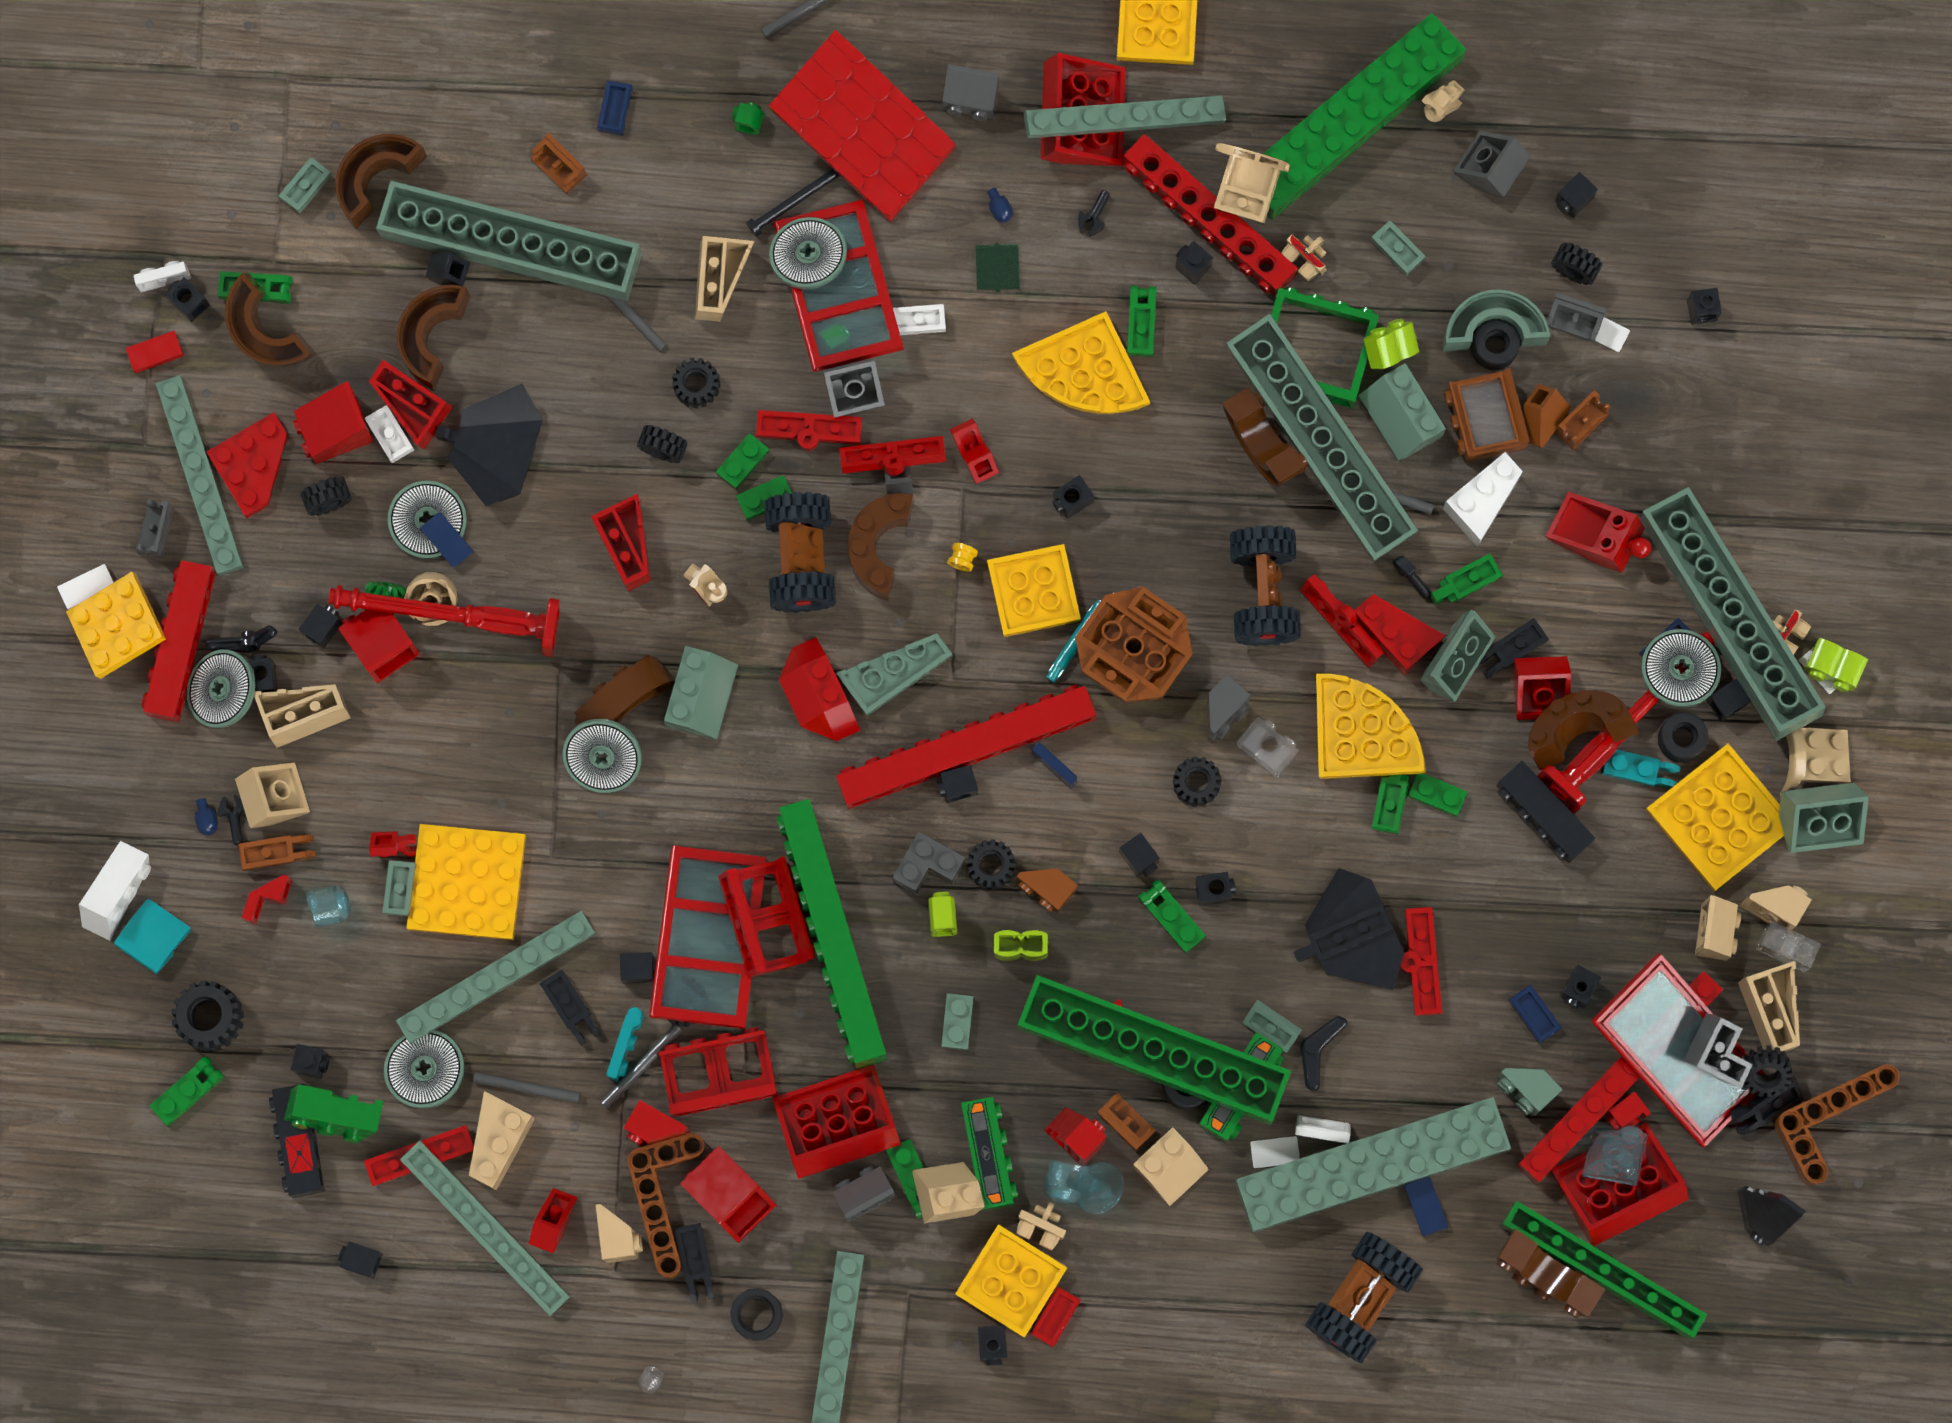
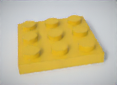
(1157, 31)
(1033, 590)
(116, 625)
(1011, 1281)

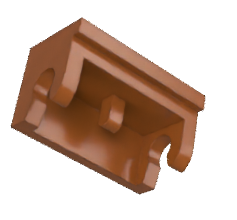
(558, 163)
(1582, 421)
(1126, 1122)

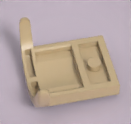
(1248, 182)
(1817, 757)

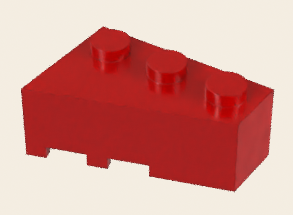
(411, 402)
(625, 540)
(1400, 635)
(1077, 1135)

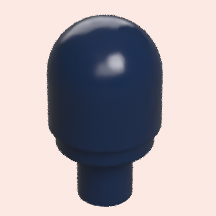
(999, 206)
(205, 818)

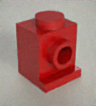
(1627, 1112)

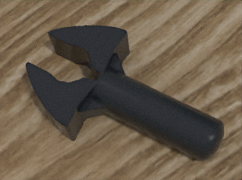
(1094, 214)
(1407, 569)
(234, 819)

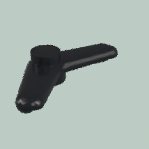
(248, 642)
(1312, 1047)

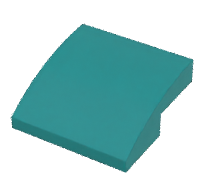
(152, 936)

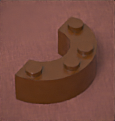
(366, 161)
(416, 324)
(248, 334)
(1261, 439)
(867, 528)
(626, 691)
(1573, 716)
(1547, 1276)

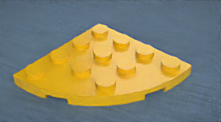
(1084, 368)
(1363, 732)

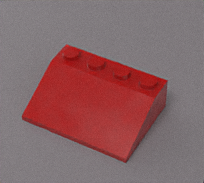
(1082, 82)
(836, 1121)
(1613, 1207)

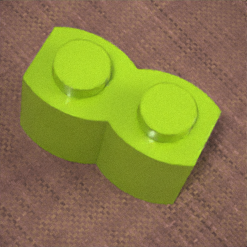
(1391, 344)
(1836, 665)
(942, 915)
(1012, 945)

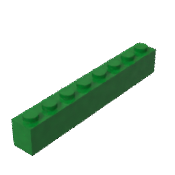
(1605, 1271)

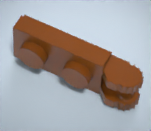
(274, 852)

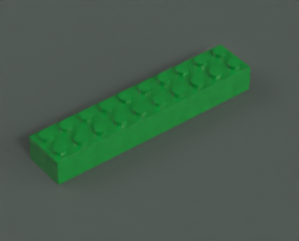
(1363, 108)
(833, 934)
(1154, 1050)

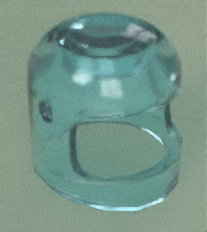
(328, 905)
(1062, 1181)

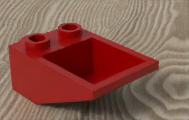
(1598, 532)

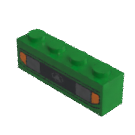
(1224, 1122)
(987, 1152)

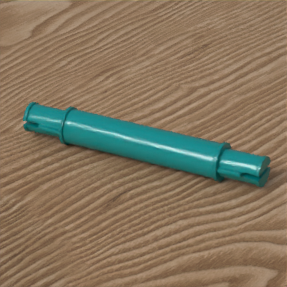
(1069, 650)

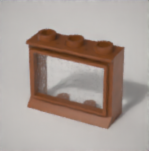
(1486, 416)

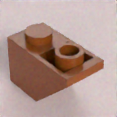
(1543, 414)
(1049, 886)

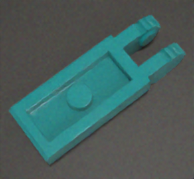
(1639, 769)
(625, 1043)

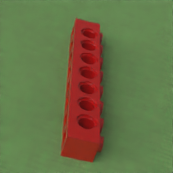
(1146, 152)

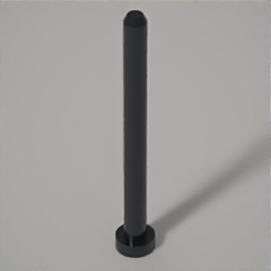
(755, 226)

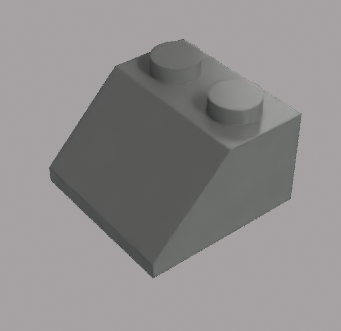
(970, 92)
(1492, 162)
(853, 387)
(864, 1193)

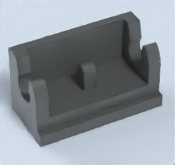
(1575, 317)
(155, 528)

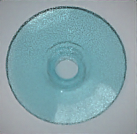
(1100, 1176)

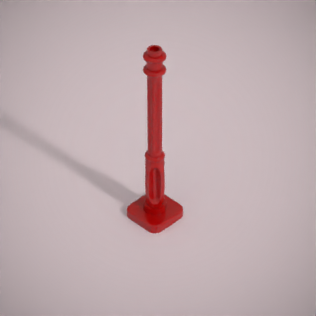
(482, 617)
(1593, 756)

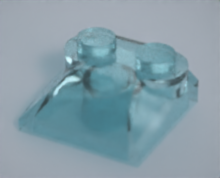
(1615, 1154)

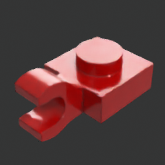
(388, 843)

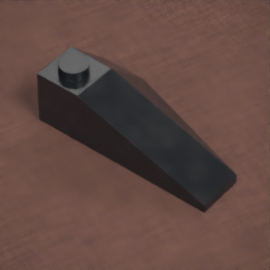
(1767, 1214)

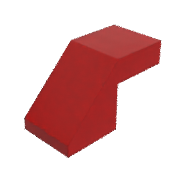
(974, 451)
(274, 891)

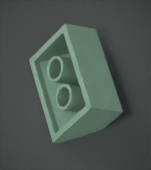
(1402, 413)
(1458, 656)
(700, 693)
(1823, 817)

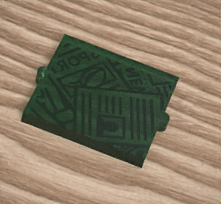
(997, 267)

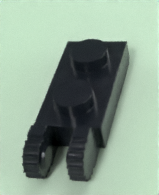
(1515, 645)
(568, 1004)
(1765, 1108)
(694, 1259)

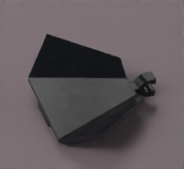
(495, 444)
(1353, 933)

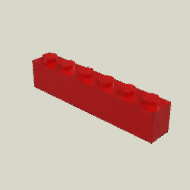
(182, 632)

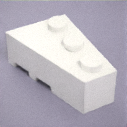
(1482, 498)
(113, 890)

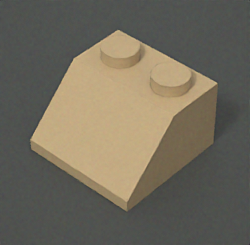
(272, 794)
(1780, 905)
(1717, 929)
(1170, 1166)
(947, 1192)
(617, 1238)

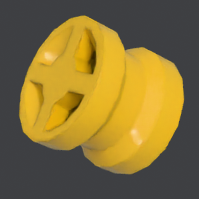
(962, 557)

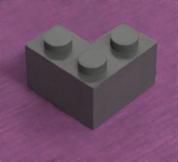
(927, 857)
(1713, 1049)

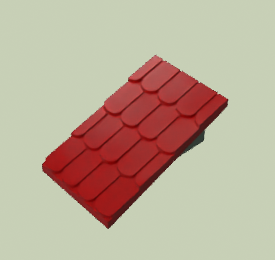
(862, 126)

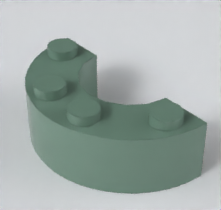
(1496, 306)

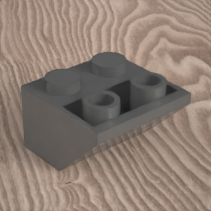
(1224, 705)

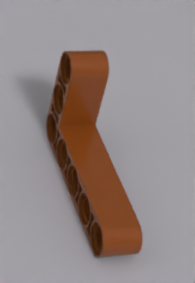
(1826, 1110)
(656, 1198)

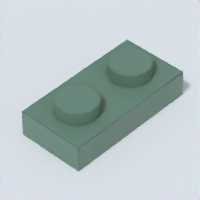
(305, 185)
(1398, 248)
(399, 888)
(957, 1022)
(1272, 1025)

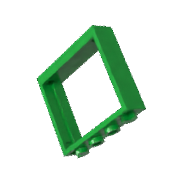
(1339, 309)

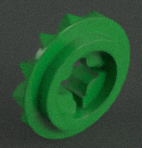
(385, 588)

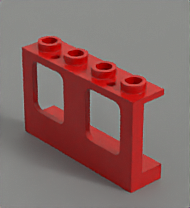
(749, 922)
(721, 1089)

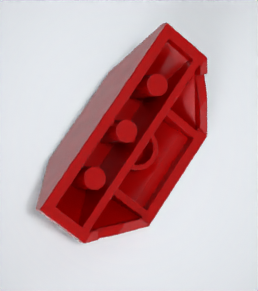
(816, 693)

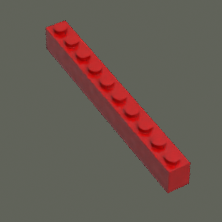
(966, 747)
(1594, 1104)

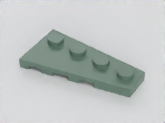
(887, 676)

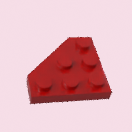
(251, 463)

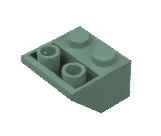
(1529, 1087)

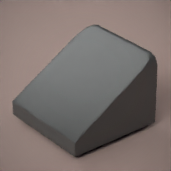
(899, 483)

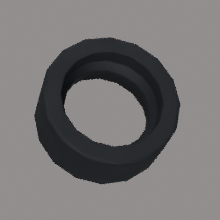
(736, 1309)

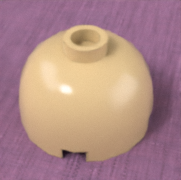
(432, 588)

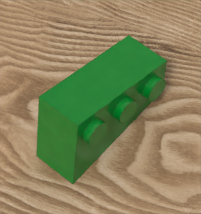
(332, 1113)

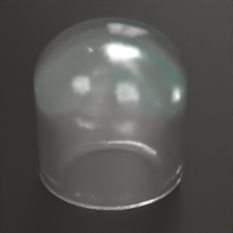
(648, 1382)

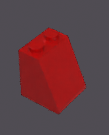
(332, 424)
(378, 642)
(728, 1194)

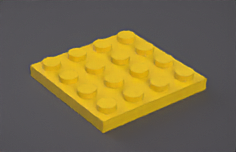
(1719, 817)
(466, 882)

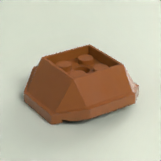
(1140, 619)

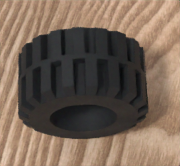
(189, 1003)

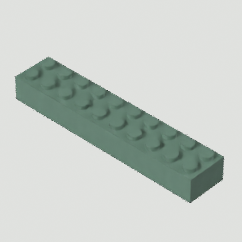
(509, 240)
(1321, 437)
(1732, 614)
(1372, 1165)

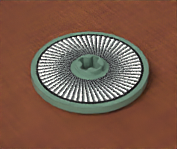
(790, 247)
(411, 506)
(1695, 654)
(236, 696)
(596, 738)
(442, 1078)

